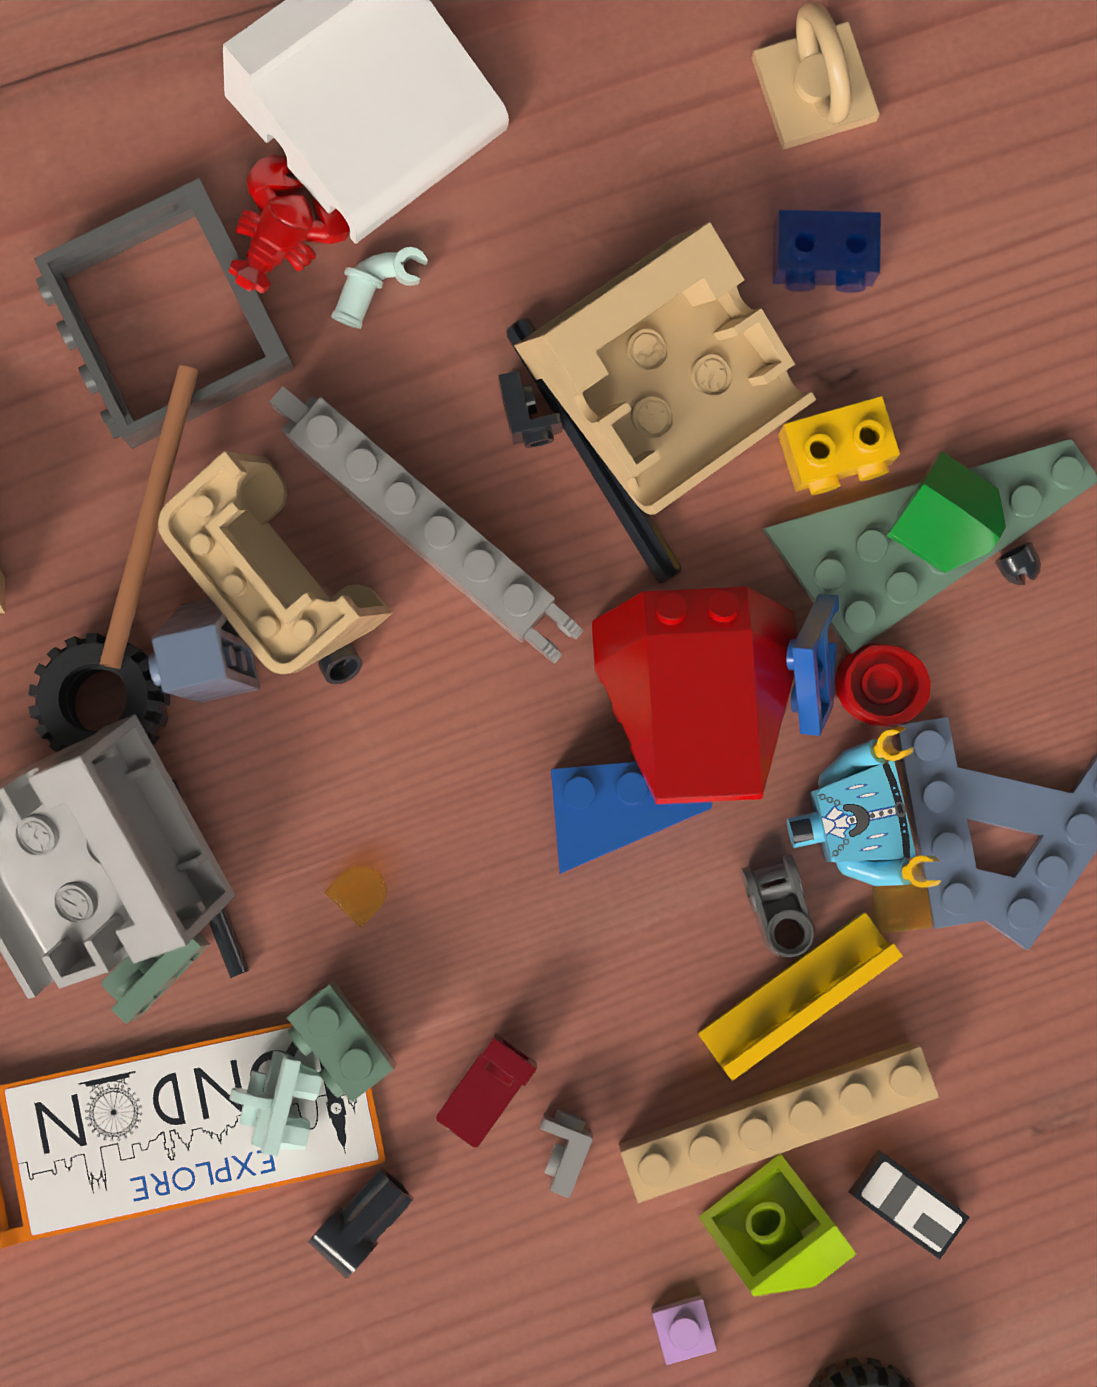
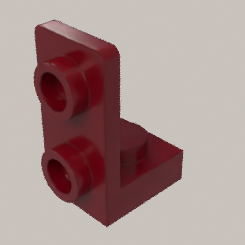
(486, 1090)

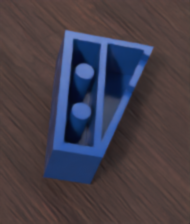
(607, 809)

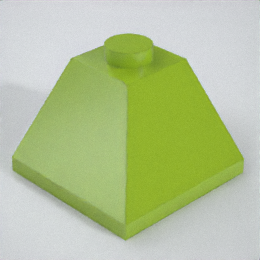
(776, 1232)

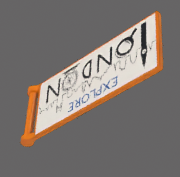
(165, 1135)

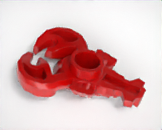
(282, 225)

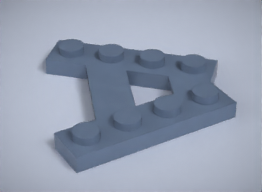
(948, 796)

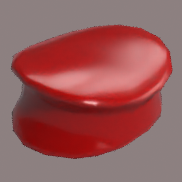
(882, 684)

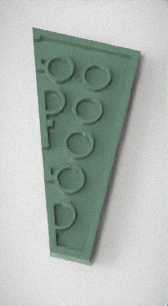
(880, 580)

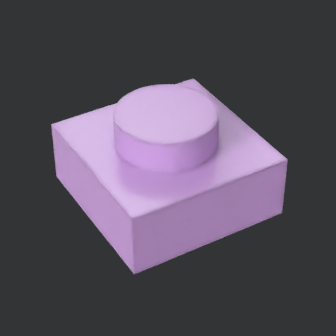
(683, 1329)

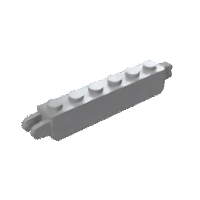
(422, 521)

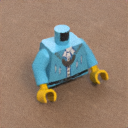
(863, 817)

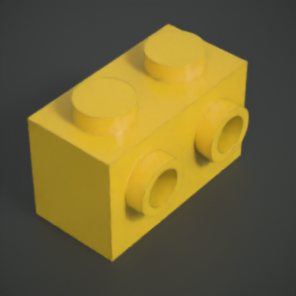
(839, 446)

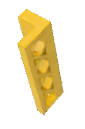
(798, 995)

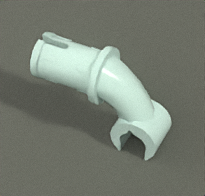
(367, 276)

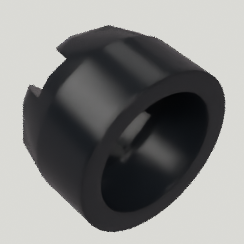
(1019, 561)
(344, 670)

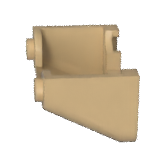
(250, 573)

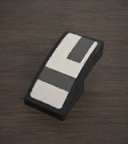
(908, 1204)

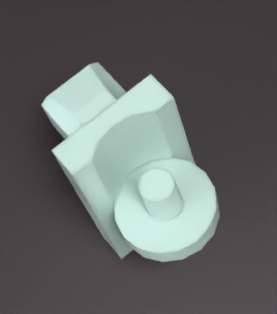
(273, 1125)

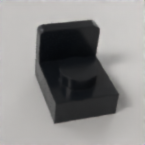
(518, 405)

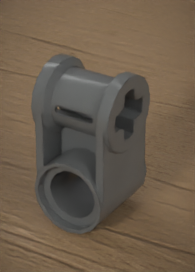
(778, 903)

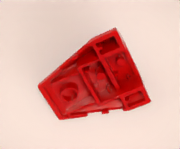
(698, 687)

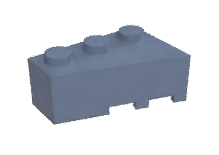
(202, 655)

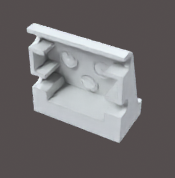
(362, 100)

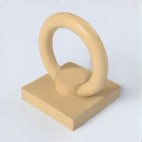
(815, 80)

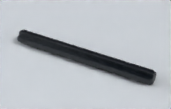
(635, 521)

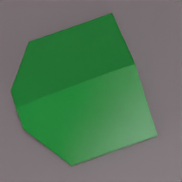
(950, 516)

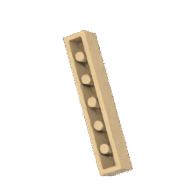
(777, 1121)

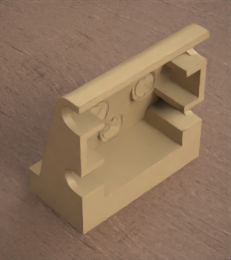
(668, 369)

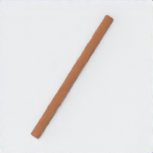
(148, 517)

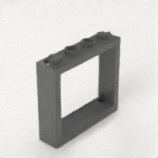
(118, 237)

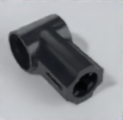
(353, 1231)

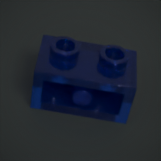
(826, 249)

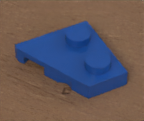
(814, 667)

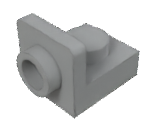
(566, 1160)

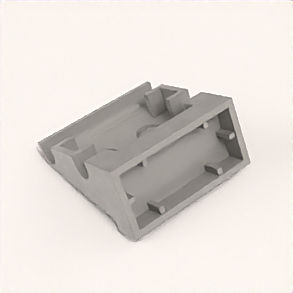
(99, 861)

